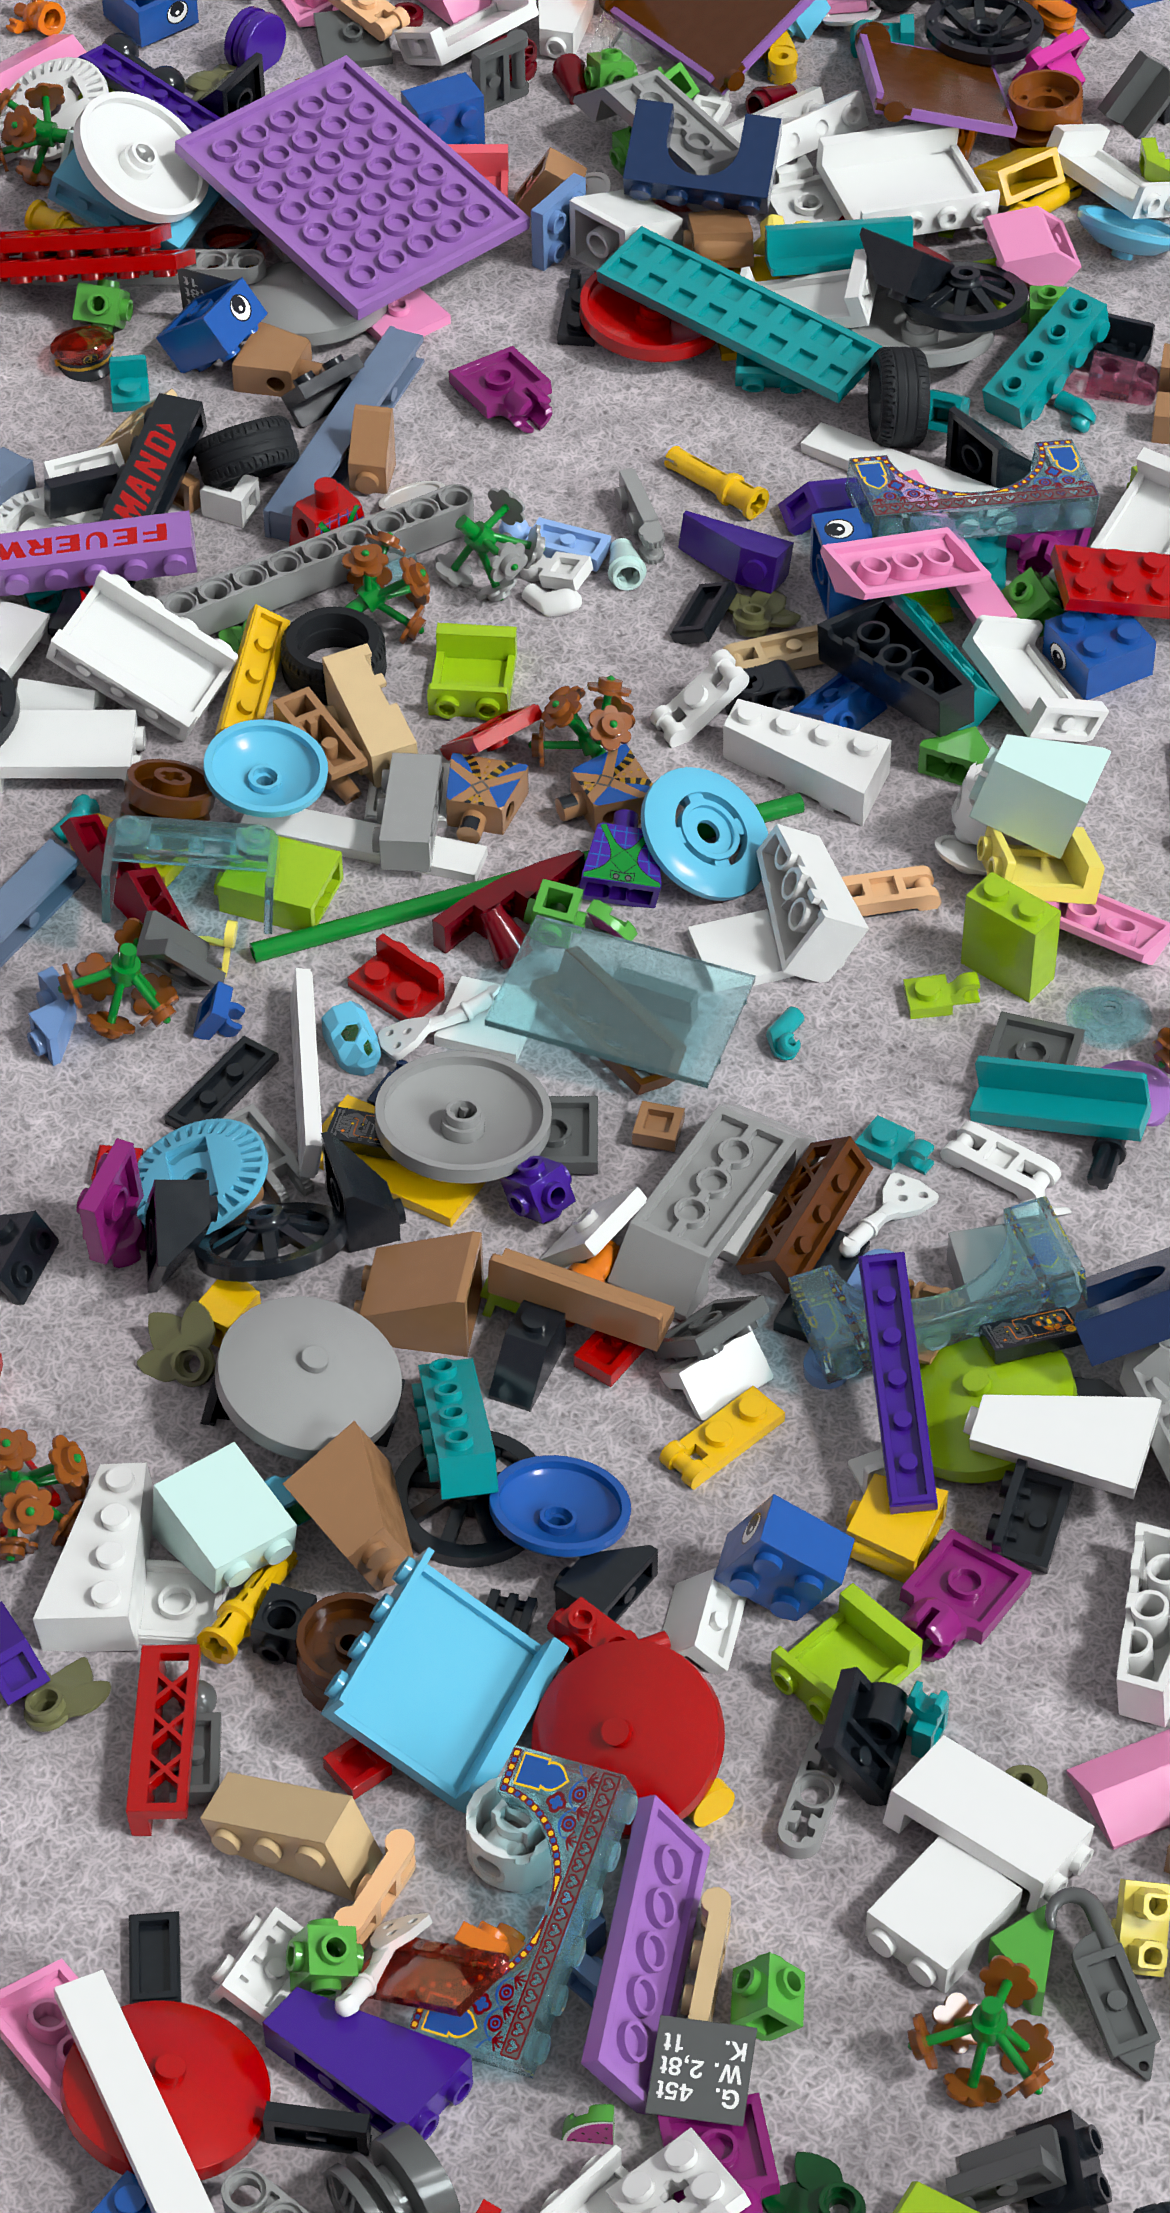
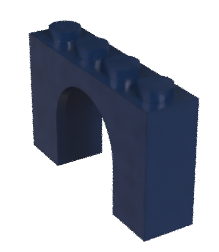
(741, 186)
(1126, 1308)

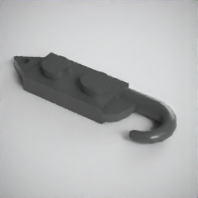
(1109, 1984)

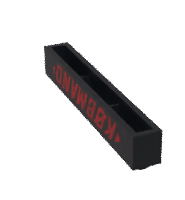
(148, 478)

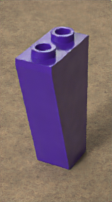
(369, 2062)

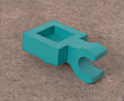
(892, 1143)
(927, 1719)

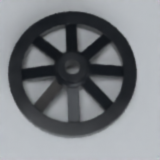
(983, 38)
(969, 286)
(266, 1231)
(446, 1550)

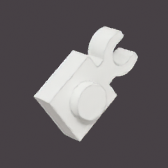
(560, 571)

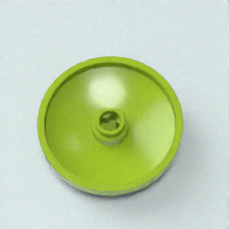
(959, 1380)

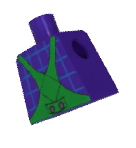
(620, 865)

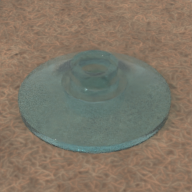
(1107, 1028)

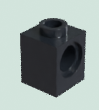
(280, 1609)

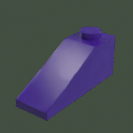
(736, 552)

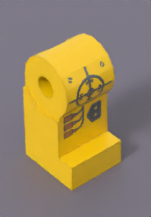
(781, 60)

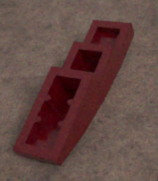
(135, 888)
(511, 891)

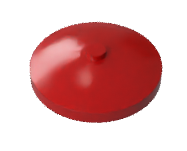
(634, 328)
(637, 1715)
(205, 2075)

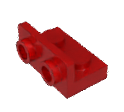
(399, 980)

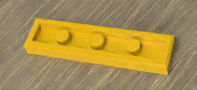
(254, 668)

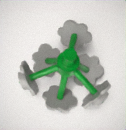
(498, 553)

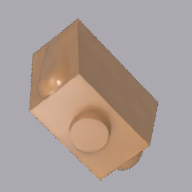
(721, 237)

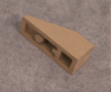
(310, 715)

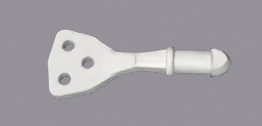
(408, 1034)
(890, 1210)
(384, 1942)

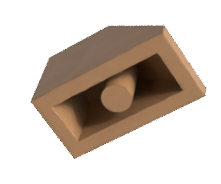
(544, 178)
(371, 449)

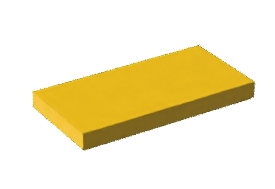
(424, 1195)

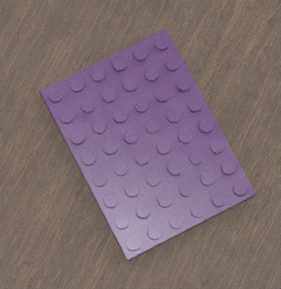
(352, 186)

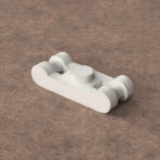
(700, 699)
(1001, 1161)

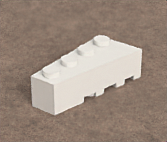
(809, 756)
(808, 904)
(102, 1571)
(1145, 1640)

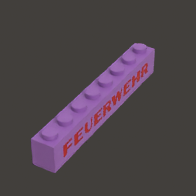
(77, 553)

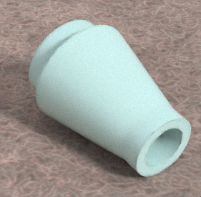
(625, 566)

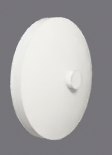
(131, 157)

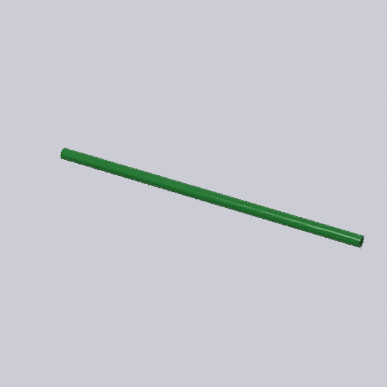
(441, 900)

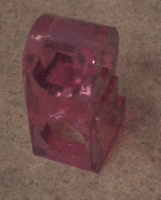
(1121, 379)

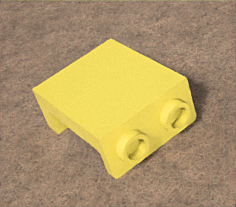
(1065, 880)

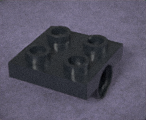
(865, 1734)

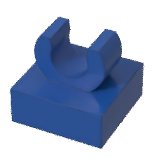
(216, 1013)

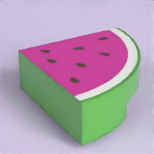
(601, 918)
(593, 2127)

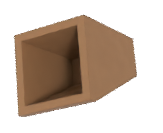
(425, 1293)
(356, 1504)

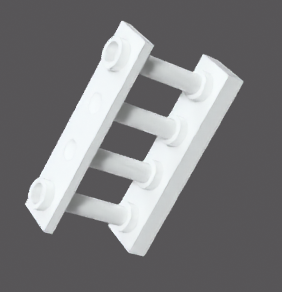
(807, 119)

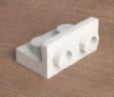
(258, 1974)

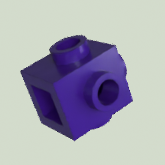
(539, 1189)

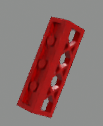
(152, 1731)

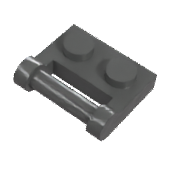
(492, 71)

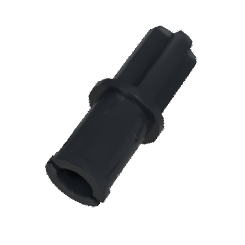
(1107, 1156)

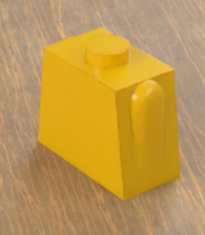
(1021, 173)
(892, 1541)

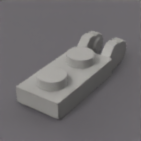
(640, 516)
(280, 1156)

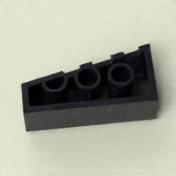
(898, 664)

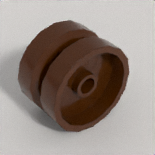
(166, 791)
(325, 1639)

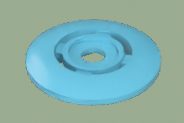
(679, 849)
(220, 1147)

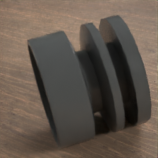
(402, 2179)

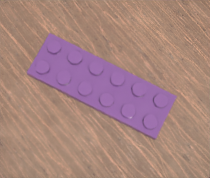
(645, 1949)

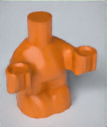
(40, 15)

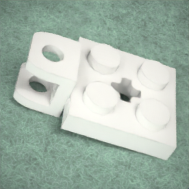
(798, 188)
(679, 2166)

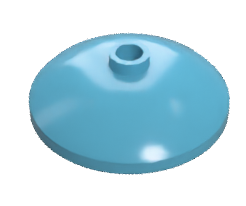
(1124, 234)
(265, 768)

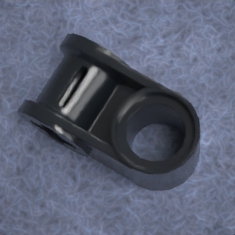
(771, 686)

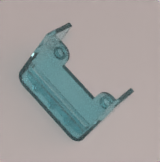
(192, 845)

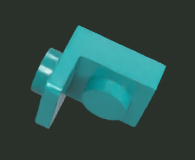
(129, 382)

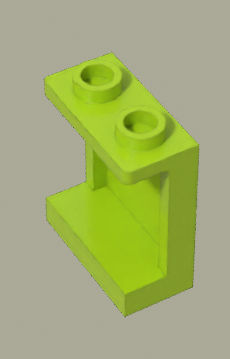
(472, 671)
(855, 1636)

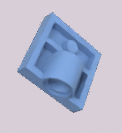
(552, 223)

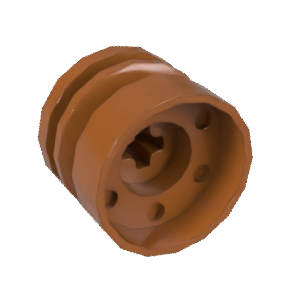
(1041, 102)

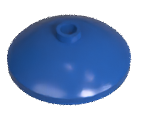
(560, 1506)

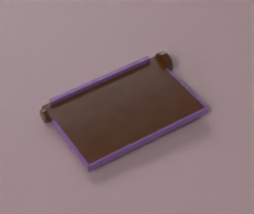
(709, 36)
(931, 86)

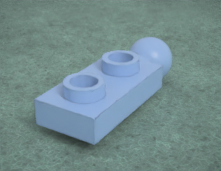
(565, 539)

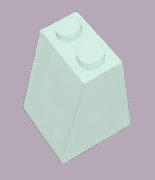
(1037, 789)
(221, 1519)

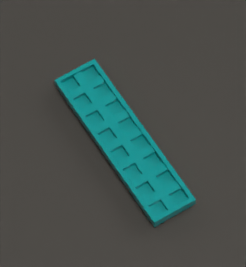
(739, 314)

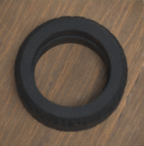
(898, 397)
(249, 448)
(327, 629)

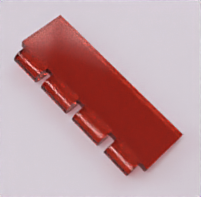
(438, 1976)

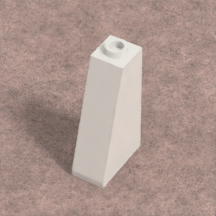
(563, 25)
(1071, 1437)

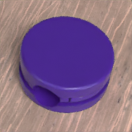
(254, 32)

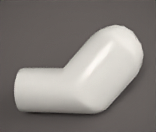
(552, 603)

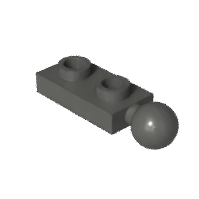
(206, 1748)

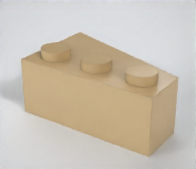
(363, 710)
(293, 1831)

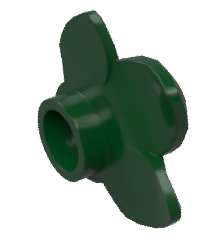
(816, 2189)

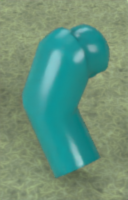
(1077, 407)
(81, 806)
(781, 1034)

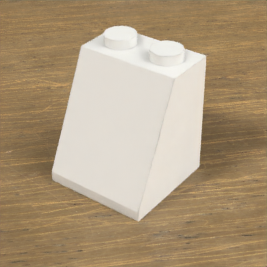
(608, 219)

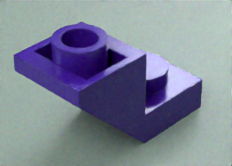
(812, 499)
(19, 1665)

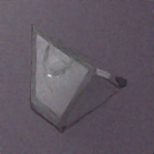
(614, 34)

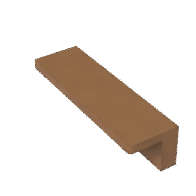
(580, 1298)

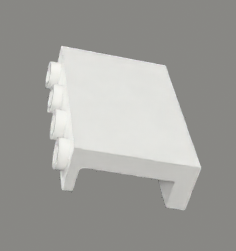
(143, 655)

